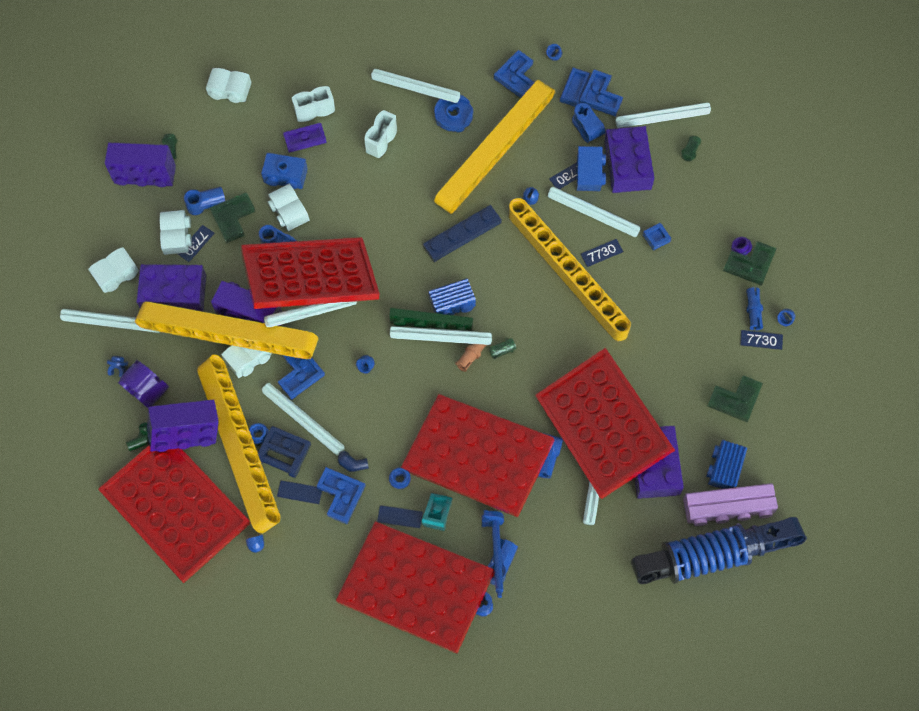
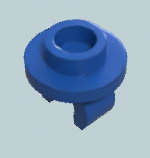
(117, 362)

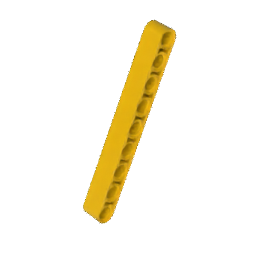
(494, 146)
(570, 277)
(226, 330)
(239, 445)

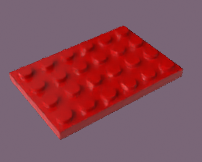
(309, 272)
(604, 423)
(478, 455)
(174, 509)
(415, 587)

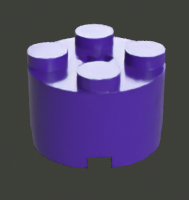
(143, 384)

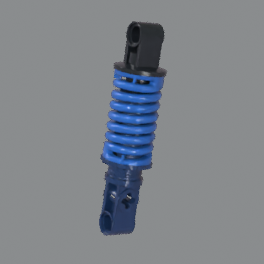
(716, 551)

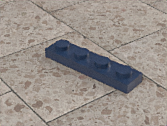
(462, 233)

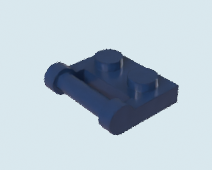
(286, 445)

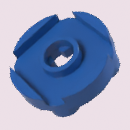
(453, 123)

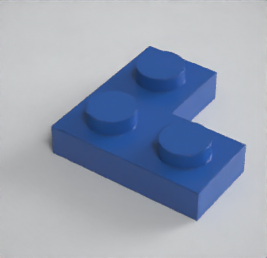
(512, 74)
(597, 96)
(304, 374)
(346, 493)

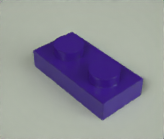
(304, 137)

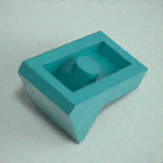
(437, 512)

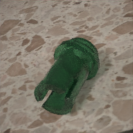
(171, 141)
(689, 151)
(502, 348)

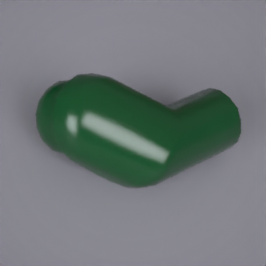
(141, 440)

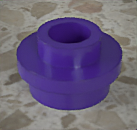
(741, 245)

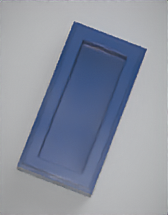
(574, 87)

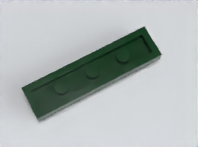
(420, 319)

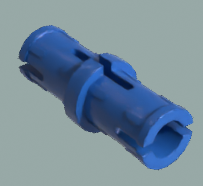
(754, 308)

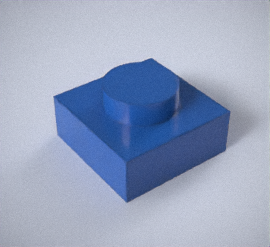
(656, 236)

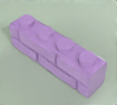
(730, 503)

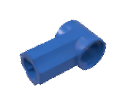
(204, 200)
(548, 466)
(508, 552)

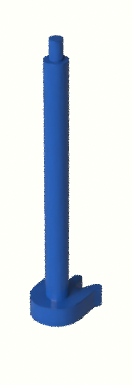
(495, 520)

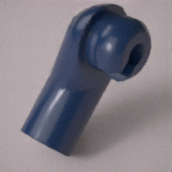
(350, 463)

